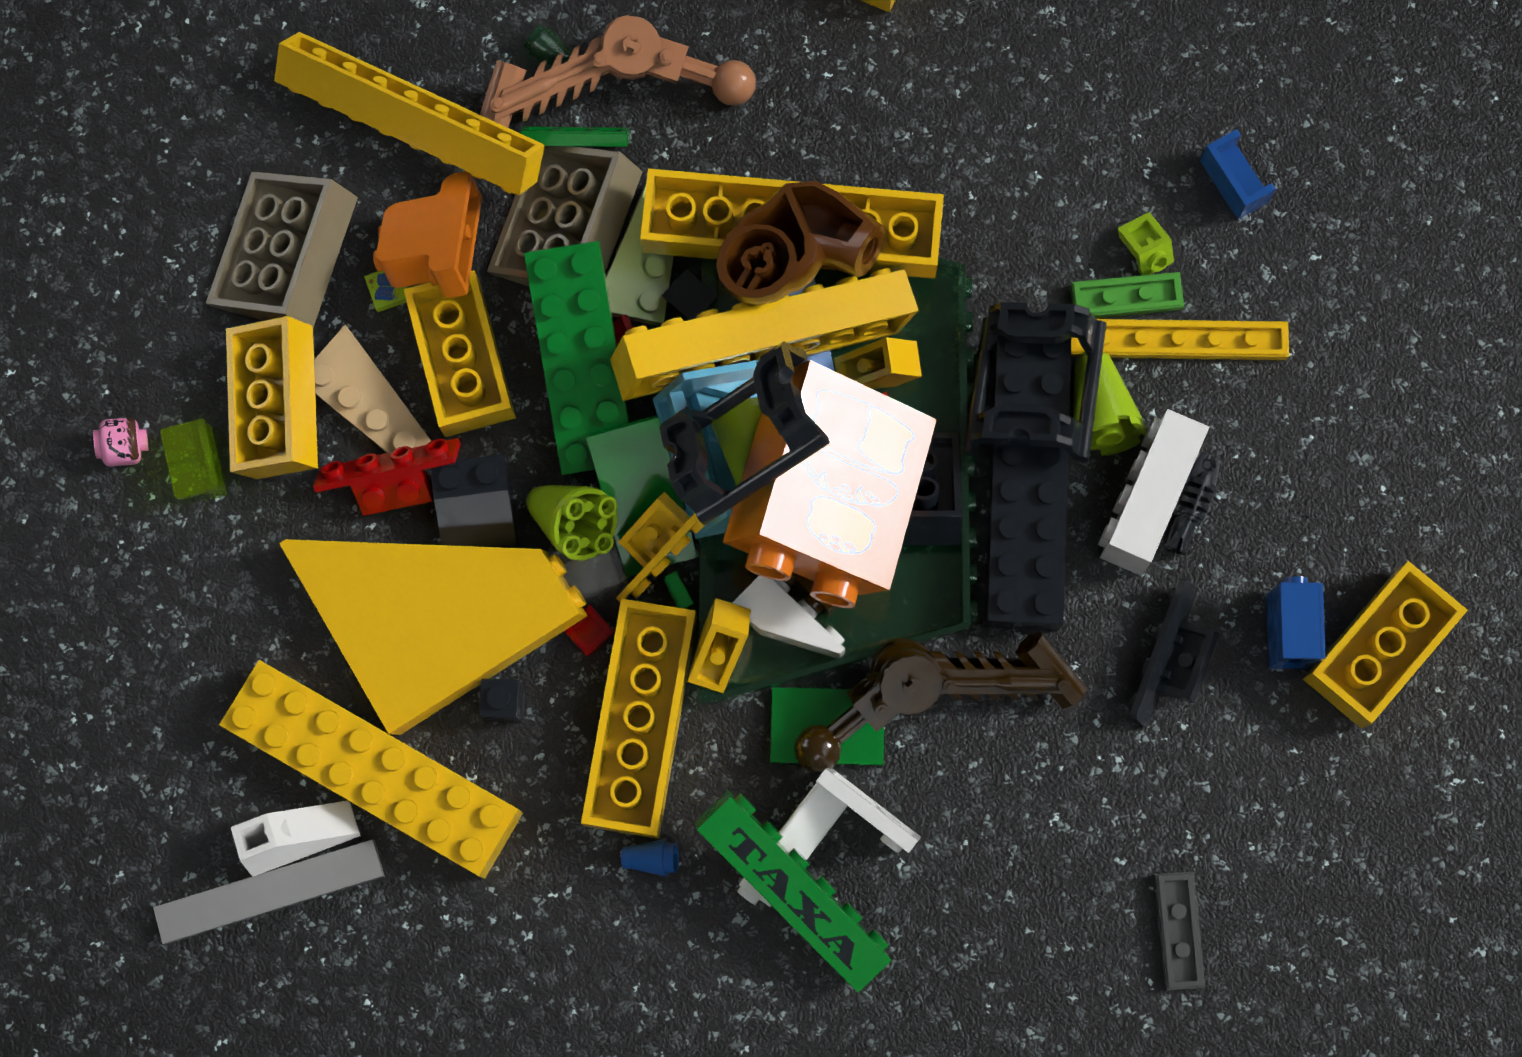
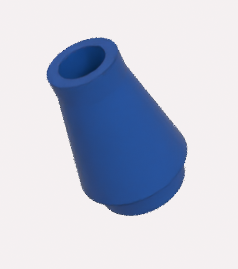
(653, 857)

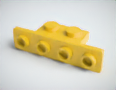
(655, 535)

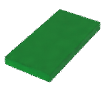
(635, 473)

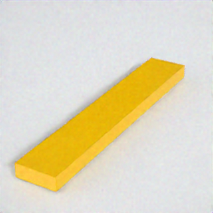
(1193, 339)

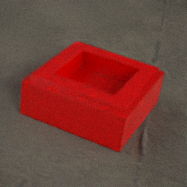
(590, 632)

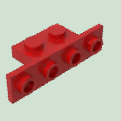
(389, 478)

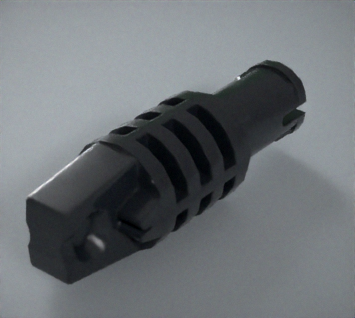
(1193, 502)

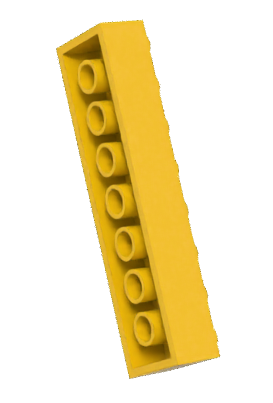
(695, 212)
(813, 320)
(371, 769)

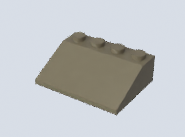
(576, 200)
(282, 247)

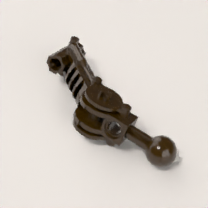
(911, 678)

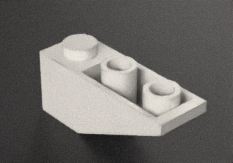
(785, 620)
(292, 835)

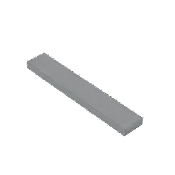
(268, 891)

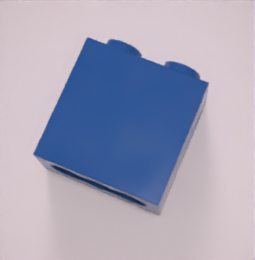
(1295, 624)

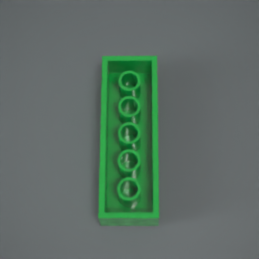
(576, 347)

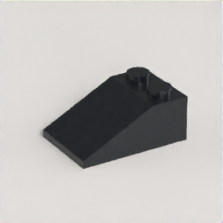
(938, 501)
(475, 503)

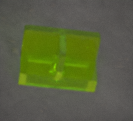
(193, 460)

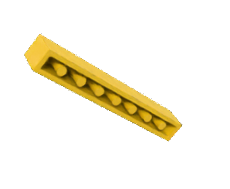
(409, 113)

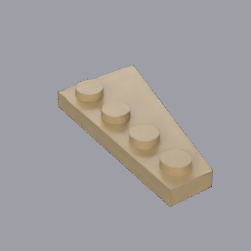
(362, 395)

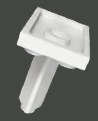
(820, 812)

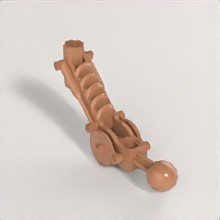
(625, 50)

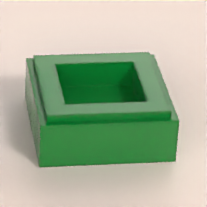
(678, 591)

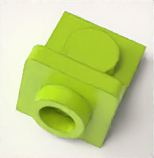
(1147, 243)

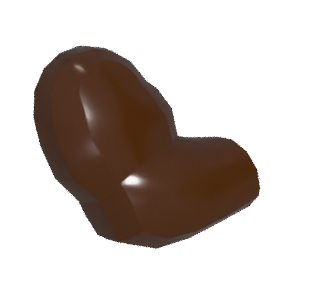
(791, 238)

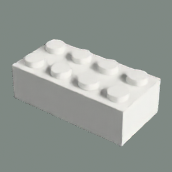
(1155, 490)

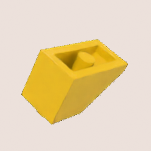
(881, 363)
(719, 645)

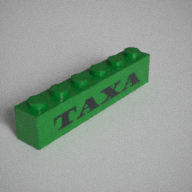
(793, 891)

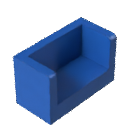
(1235, 176)

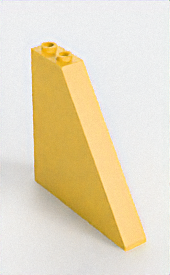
(432, 617)

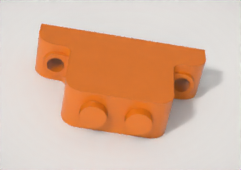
(432, 238)

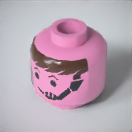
(120, 442)

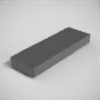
(1179, 931)

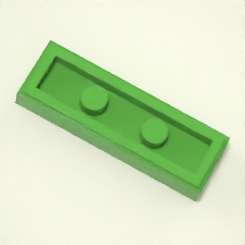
(1129, 295)

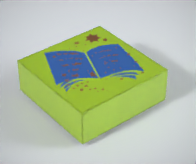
(382, 293)

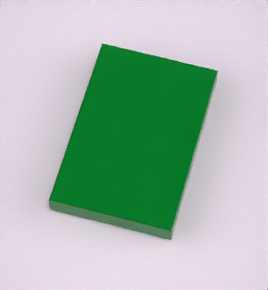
(802, 707)

